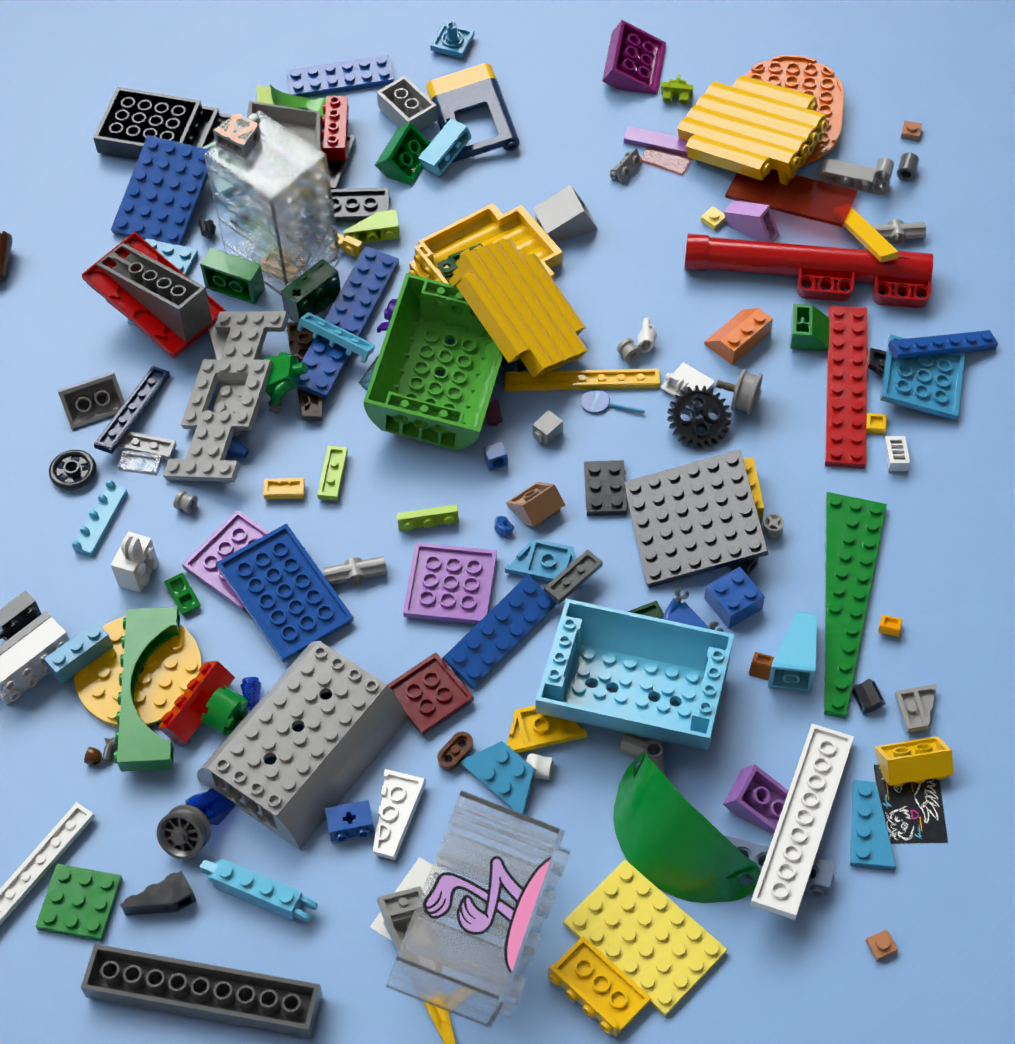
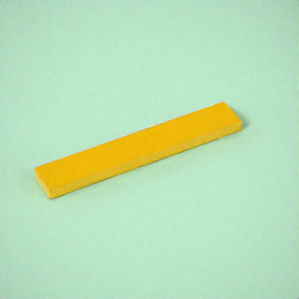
(869, 237)

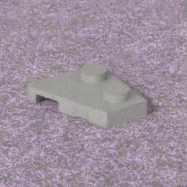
(916, 706)

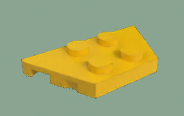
(537, 731)

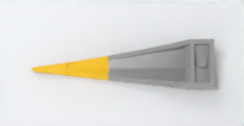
(397, 913)

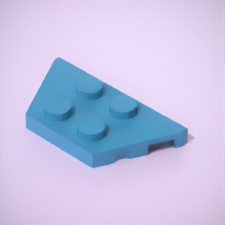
(542, 560)
(503, 773)

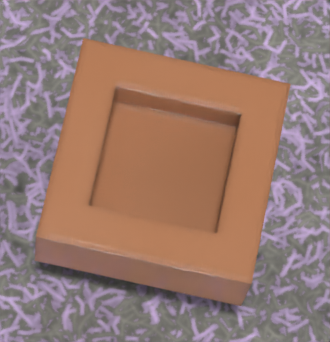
(911, 130)
(881, 945)

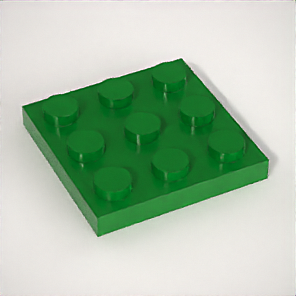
(79, 902)

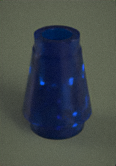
(251, 690)

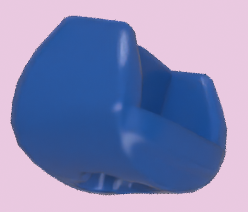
(503, 526)

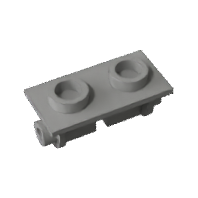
(627, 166)

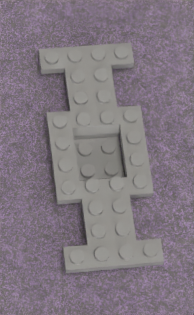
(238, 400)

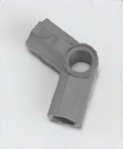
(635, 745)

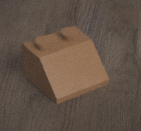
(536, 503)

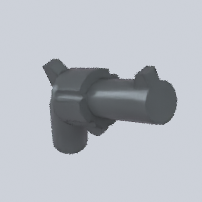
(109, 747)

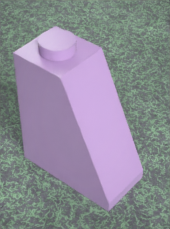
(752, 220)

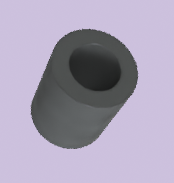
(907, 166)

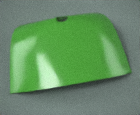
(294, 101)

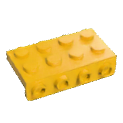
(598, 986)

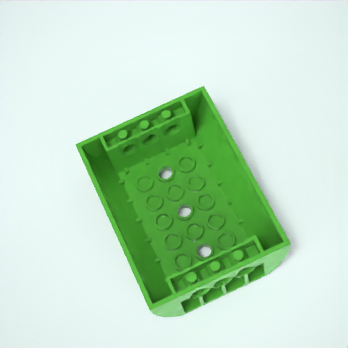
(406, 392)

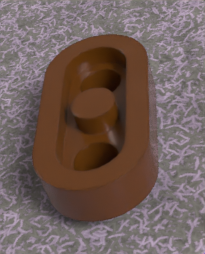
(453, 751)

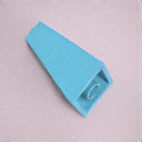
(796, 656)

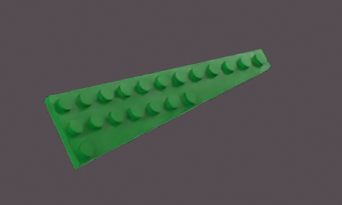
(851, 554)

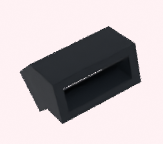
(868, 696)

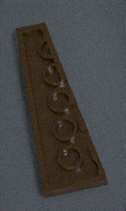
(299, 344)

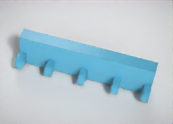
(336, 336)
(100, 519)

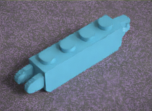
(258, 889)

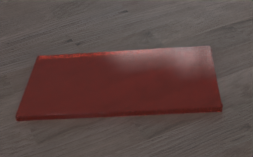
(799, 197)

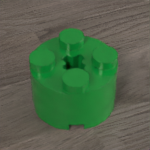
(225, 710)

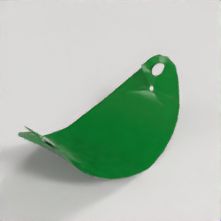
(674, 841)

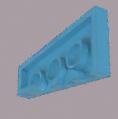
(869, 834)

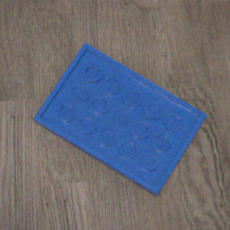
(162, 191)
(284, 592)

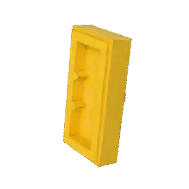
(284, 488)

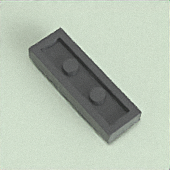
(573, 576)

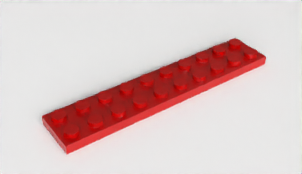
(846, 388)

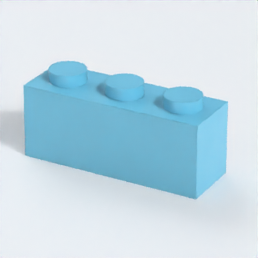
(445, 147)

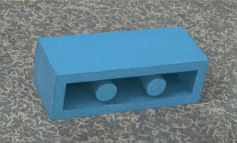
(78, 652)

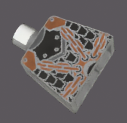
(238, 134)

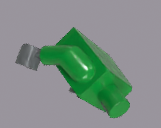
(283, 378)

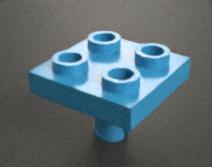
(452, 40)

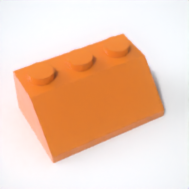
(740, 334)

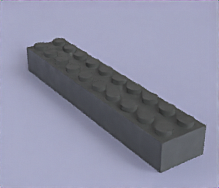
(202, 991)

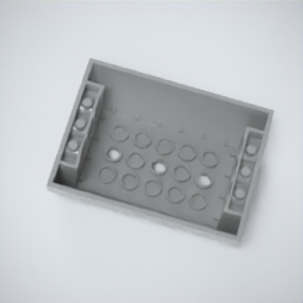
(311, 765)

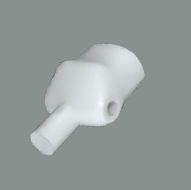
(646, 336)
(542, 765)

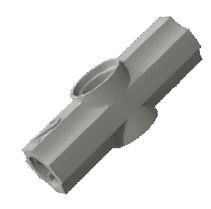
(898, 232)
(355, 570)

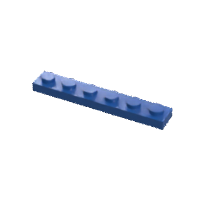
(942, 344)

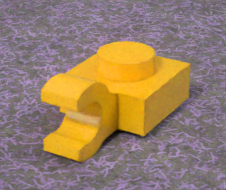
(351, 245)

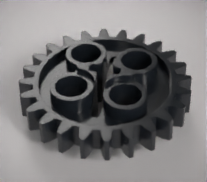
(687, 429)

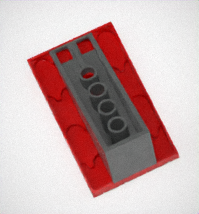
(153, 294)

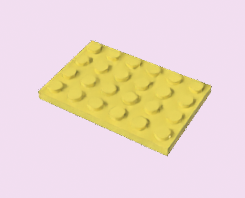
(646, 936)

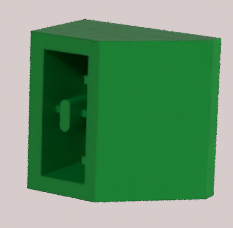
(809, 328)

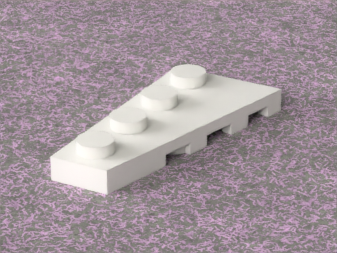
(398, 805)

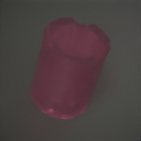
(493, 413)

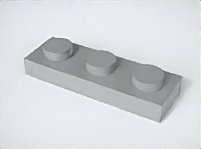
(148, 444)

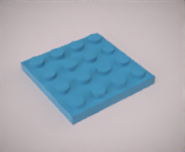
(924, 383)

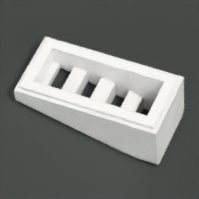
(897, 465)

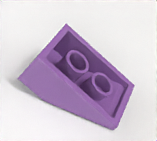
(757, 798)

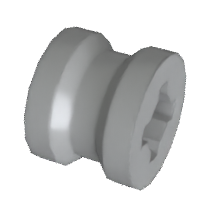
(628, 350)
(185, 501)
(773, 521)

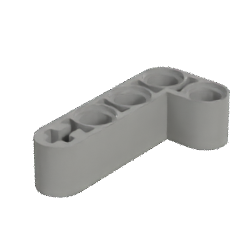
(857, 176)

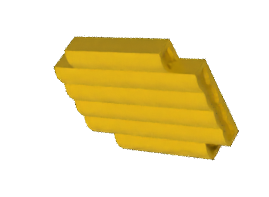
(753, 128)
(484, 227)
(520, 306)

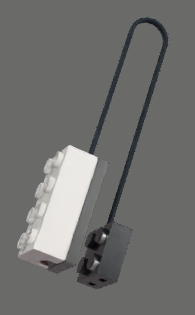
(28, 641)

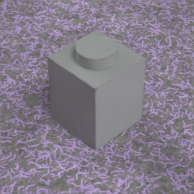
(547, 428)

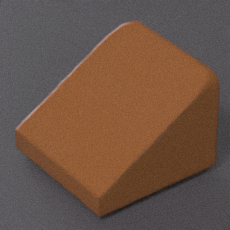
(761, 666)

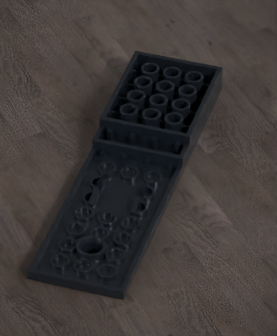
(183, 120)

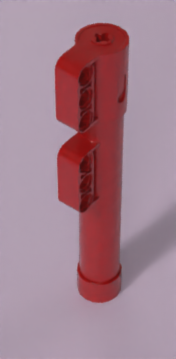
(819, 268)

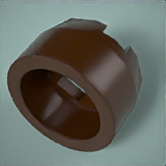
(93, 756)

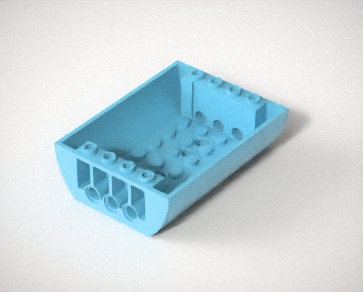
(640, 660)

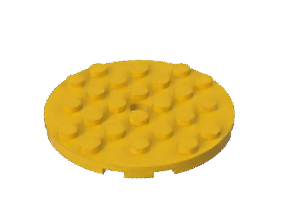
(156, 688)

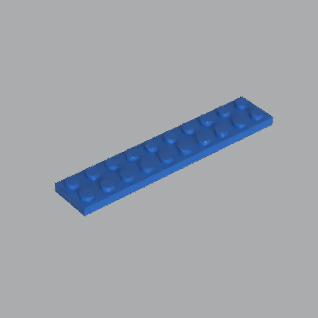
(350, 312)

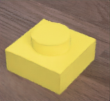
(713, 218)

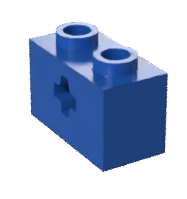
(356, 812)

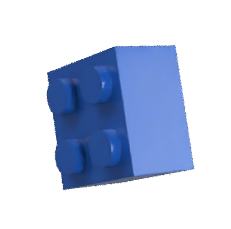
(734, 597)

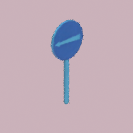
(598, 400)

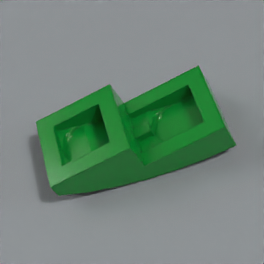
(182, 593)

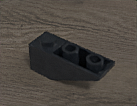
(165, 897)

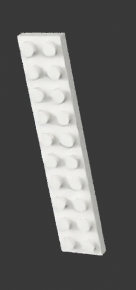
(802, 822)

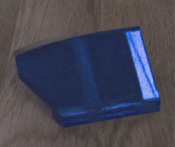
(212, 804)

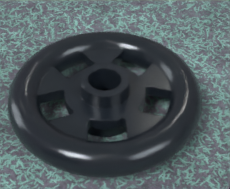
(66, 457)

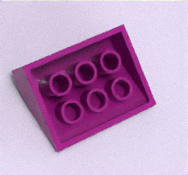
(634, 59)

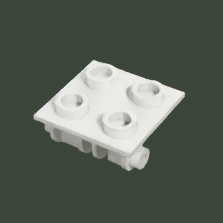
(685, 377)

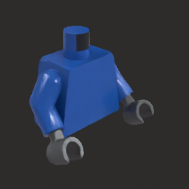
(682, 612)

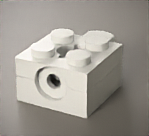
(134, 562)

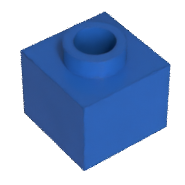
(495, 456)

